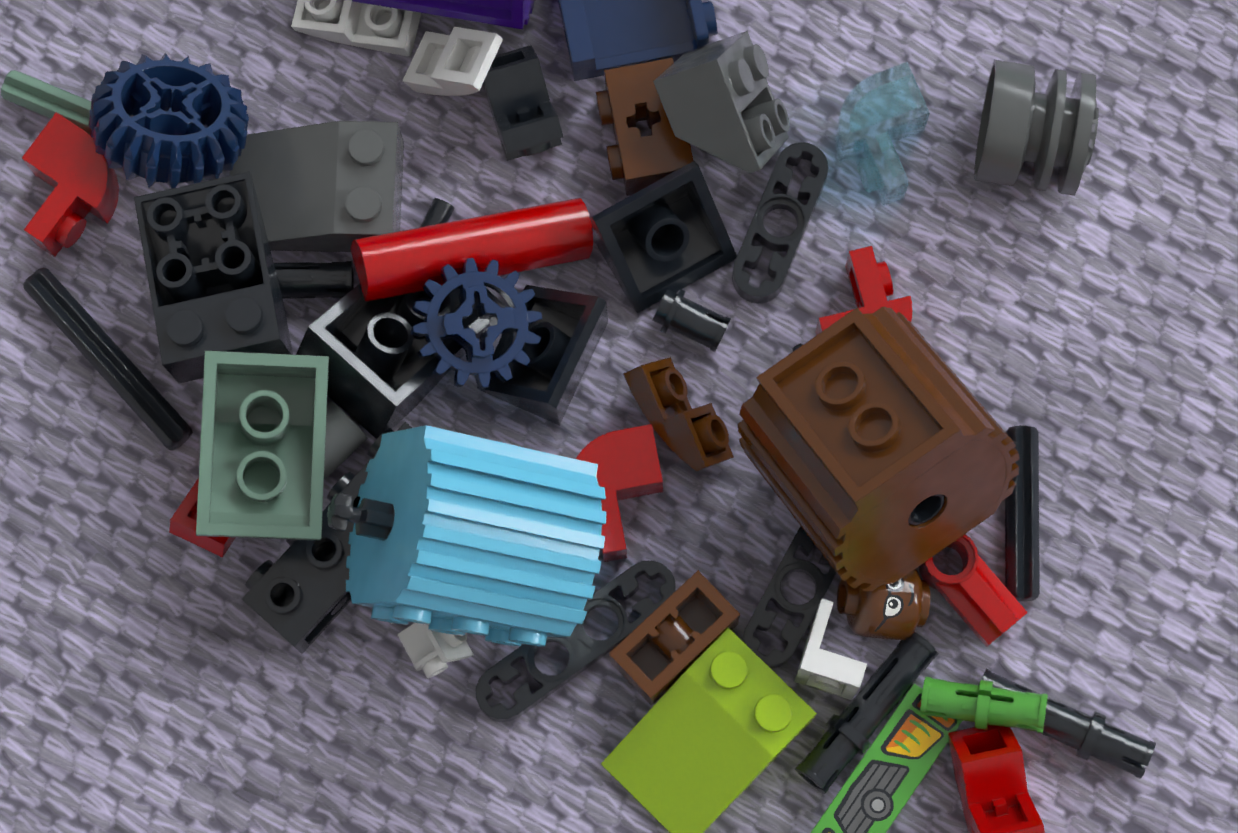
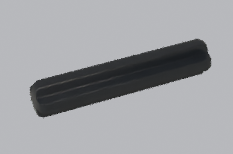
(1022, 518)

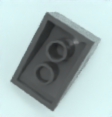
(326, 183)

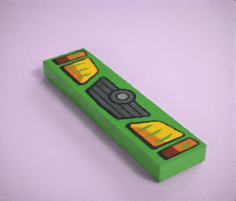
(888, 770)

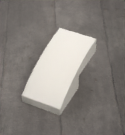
(452, 62)

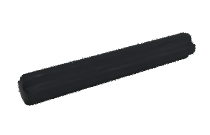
(108, 359)

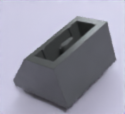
(724, 103)

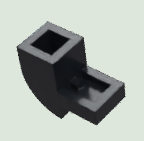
(521, 104)

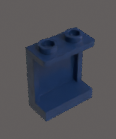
(632, 32)

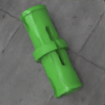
(983, 704)

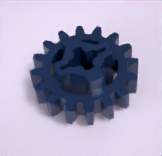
(501, 320)

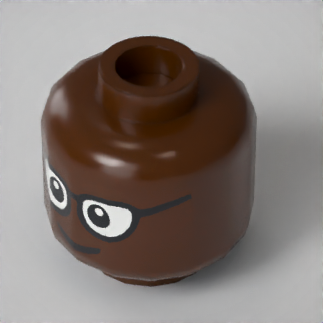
(889, 610)

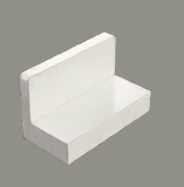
(826, 669)

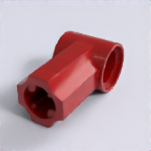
(975, 593)

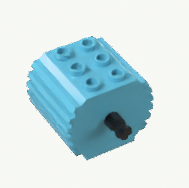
(473, 536)

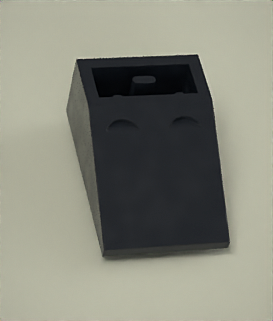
(210, 274)

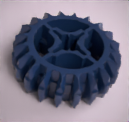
(168, 131)

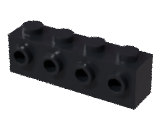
(308, 582)

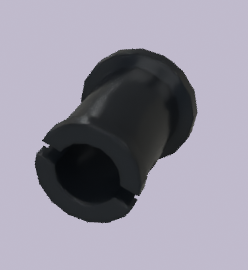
(691, 319)

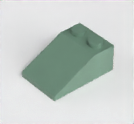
(262, 446)

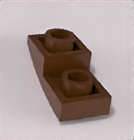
(692, 434)

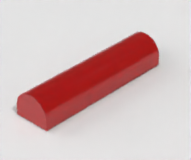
(515, 238)

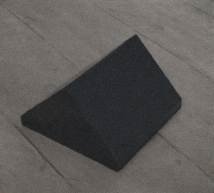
(663, 237)
(569, 337)

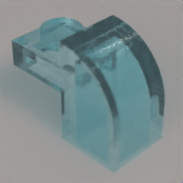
(873, 118)

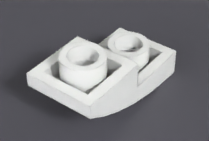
(358, 24)

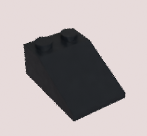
(375, 357)

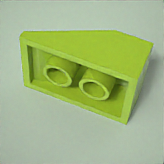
(708, 737)

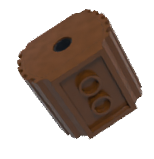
(876, 447)

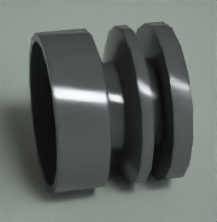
(1036, 127)

